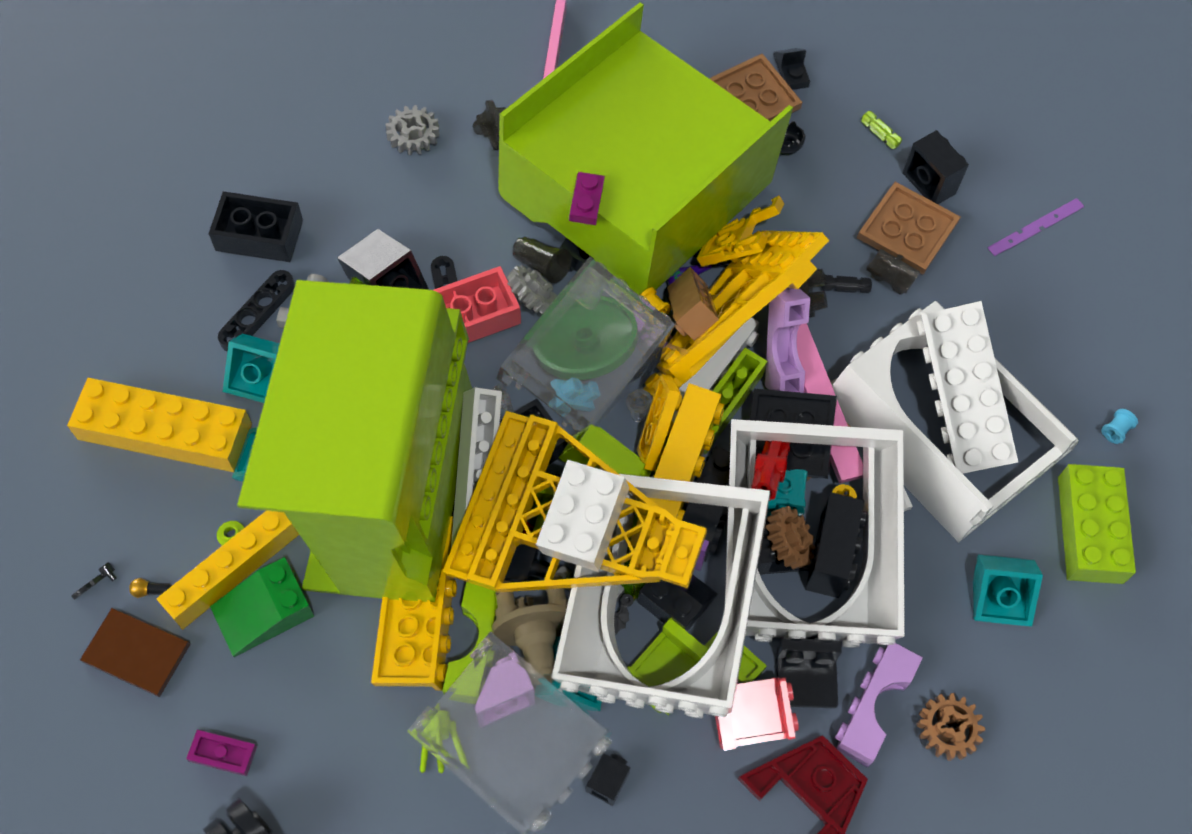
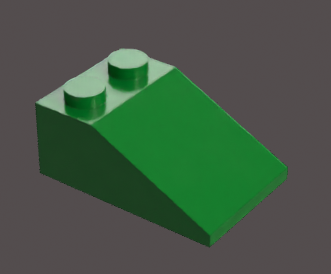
(261, 607)

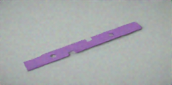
(1033, 228)

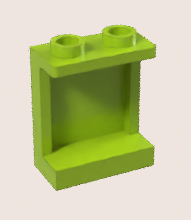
(668, 656)

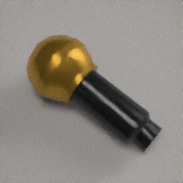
(140, 588)

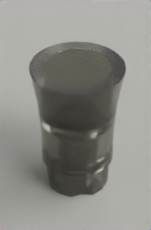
(548, 260)

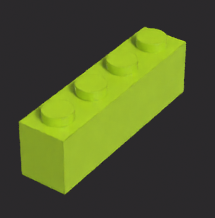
(738, 385)

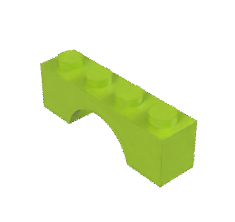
(480, 607)

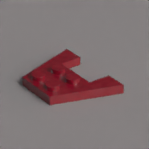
(818, 778)

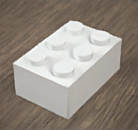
(583, 515)

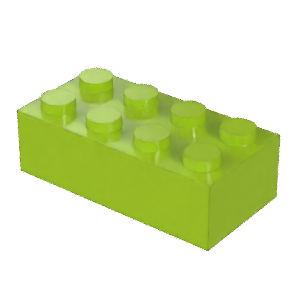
(1096, 524)

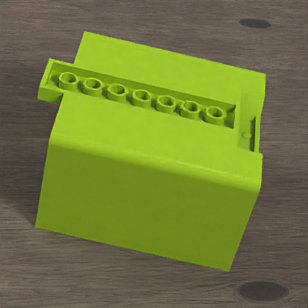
(664, 136)
(364, 436)

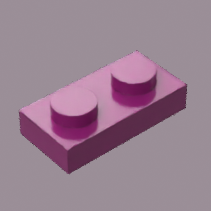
(586, 198)
(221, 752)

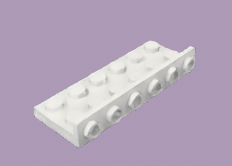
(967, 388)

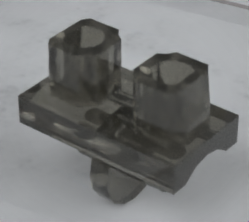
(488, 123)
(893, 271)
(818, 300)

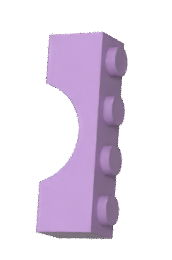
(784, 319)
(862, 734)

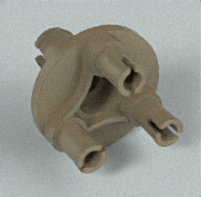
(532, 626)

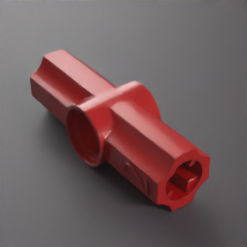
(771, 467)

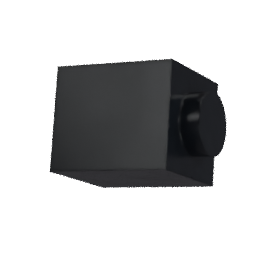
(608, 778)

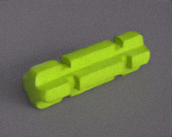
(881, 129)

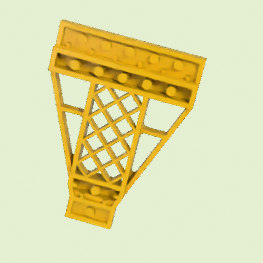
(738, 295)
(504, 503)

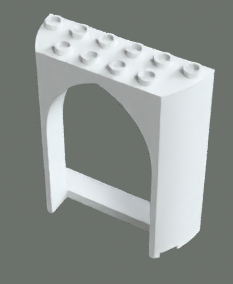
(870, 402)
(877, 602)
(588, 646)

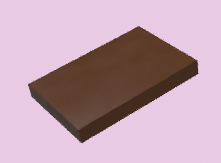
(135, 652)

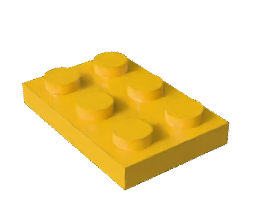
(658, 422)

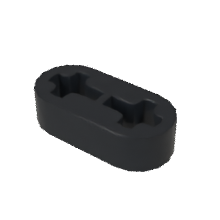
(440, 279)

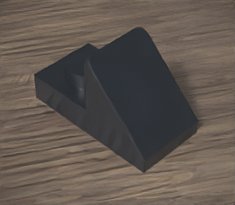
(792, 67)

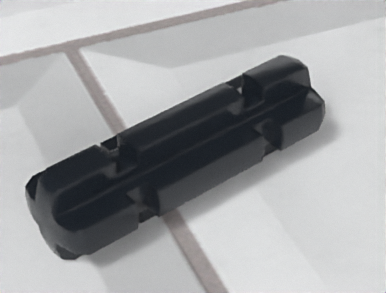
(847, 284)

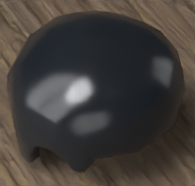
(793, 139)

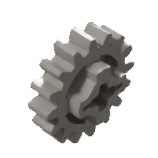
(412, 130)
(531, 288)

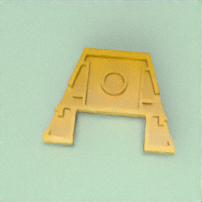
(736, 237)

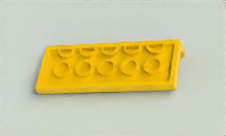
(415, 636)

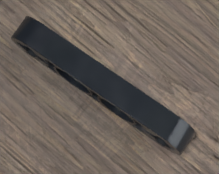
(260, 312)

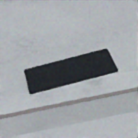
(650, 369)

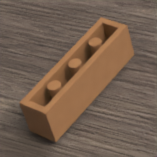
(691, 304)

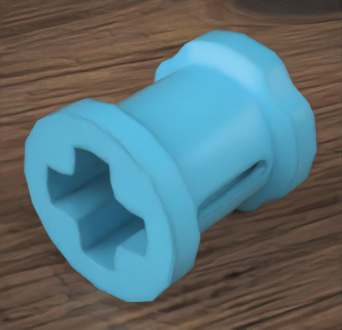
(1119, 426)

